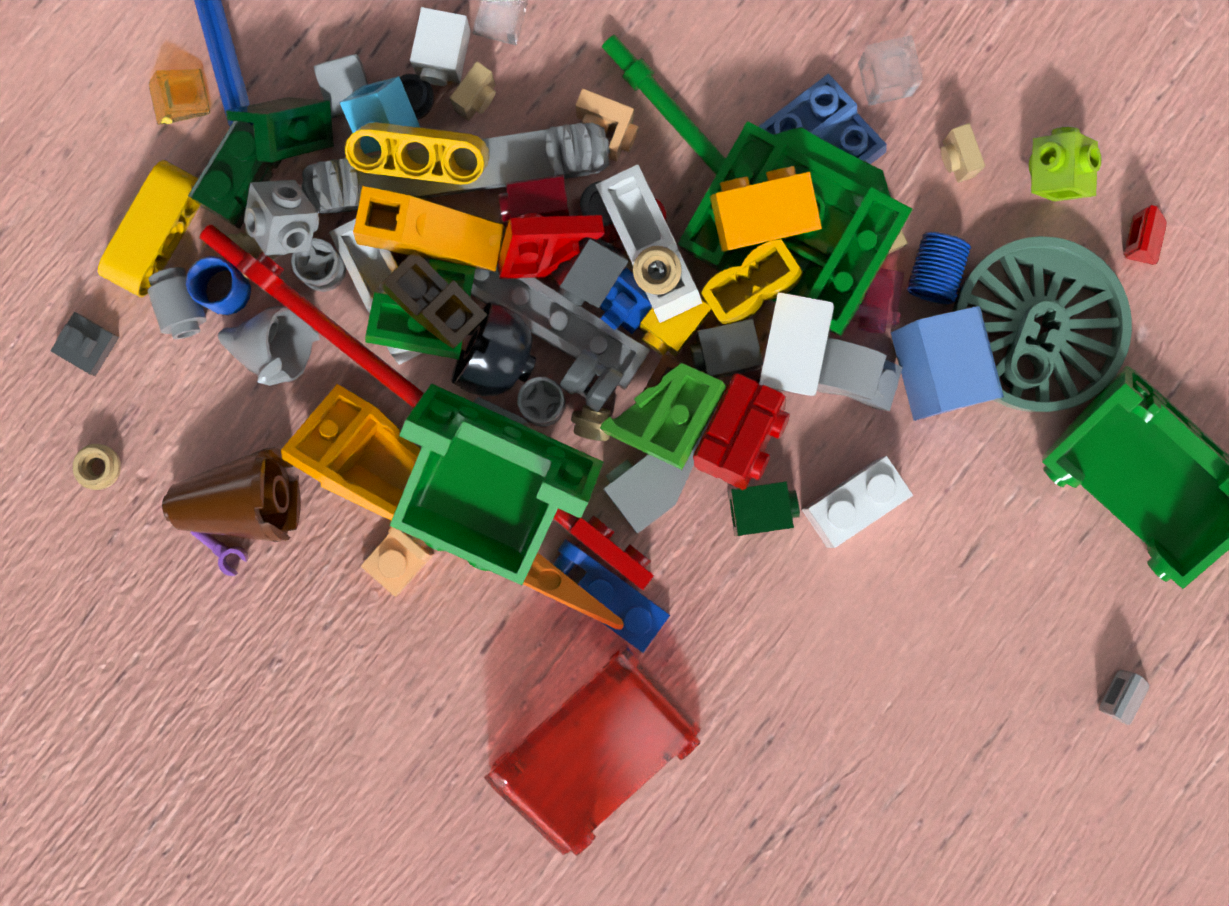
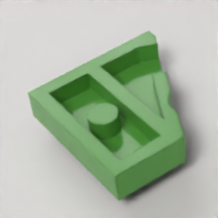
(669, 416)

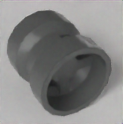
(583, 373)

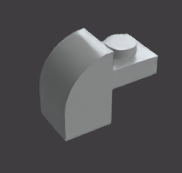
(859, 374)

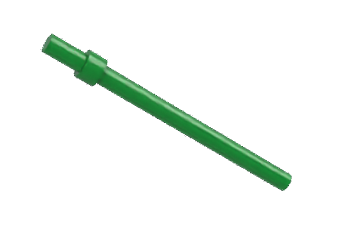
(640, 76)

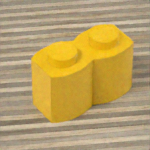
(741, 290)

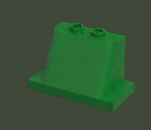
(487, 484)

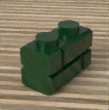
(228, 175)

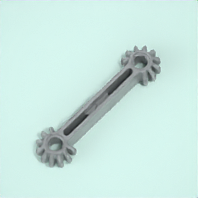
(560, 150)

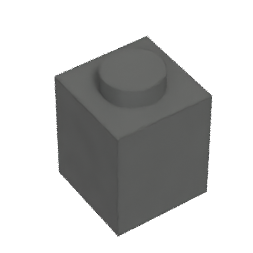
(590, 272)
(727, 350)

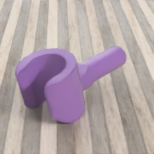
(221, 551)

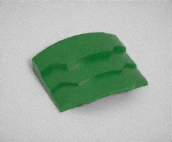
(853, 210)

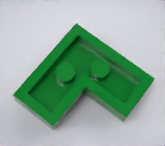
(395, 328)

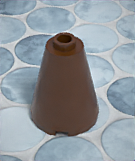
(238, 499)

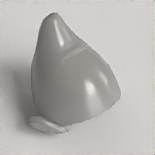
(271, 344)

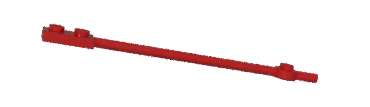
(266, 275)

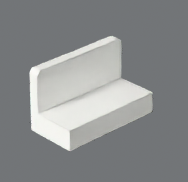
(796, 344)

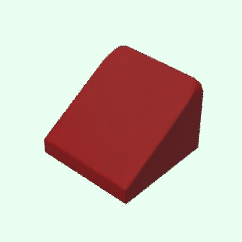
(1146, 236)

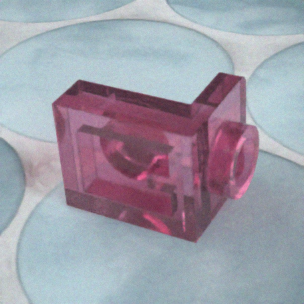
(880, 303)

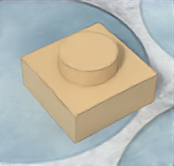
(474, 92)
(962, 153)

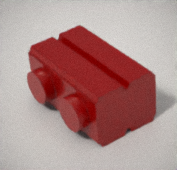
(741, 431)

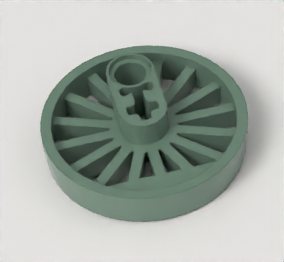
(1064, 262)

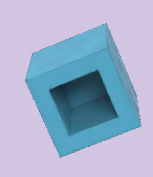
(380, 103)

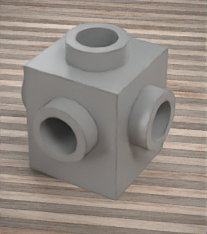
(280, 217)

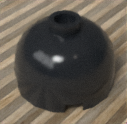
(495, 353)

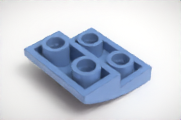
(832, 117)

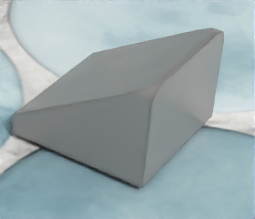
(339, 80)
(1124, 696)

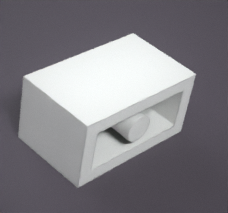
(857, 502)

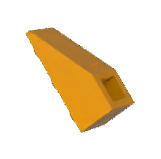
(435, 231)

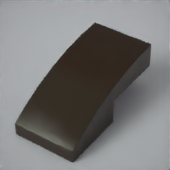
(431, 301)

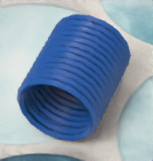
(938, 267)
(199, 276)

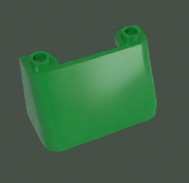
(1150, 473)

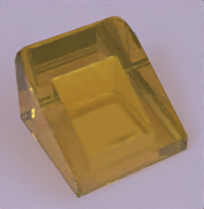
(178, 95)

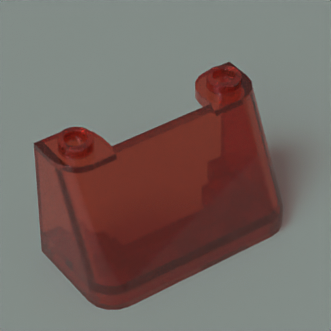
(594, 752)

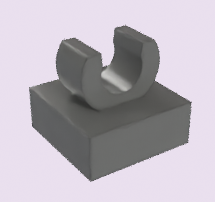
(84, 344)

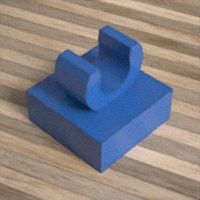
(625, 303)

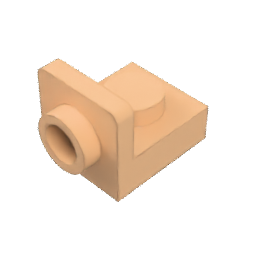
(610, 115)
(397, 560)

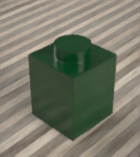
(763, 508)

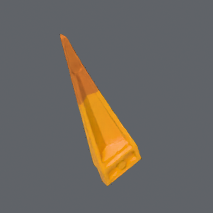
(366, 461)

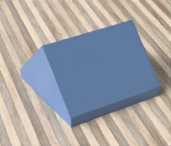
(946, 363)

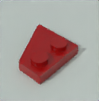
(539, 243)

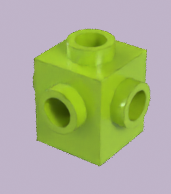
(1064, 165)

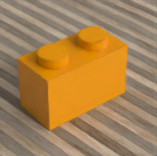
(765, 210)

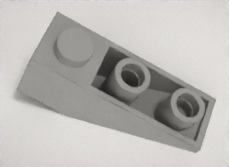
(648, 487)

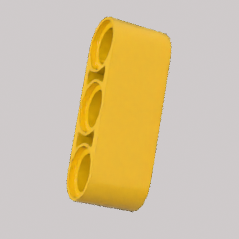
(395, 157)
(150, 229)

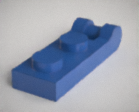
(639, 615)

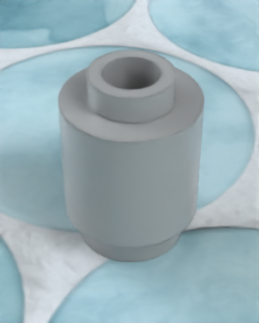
(173, 305)

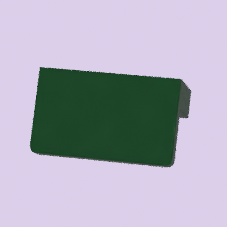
(287, 126)

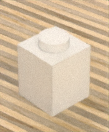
(440, 46)

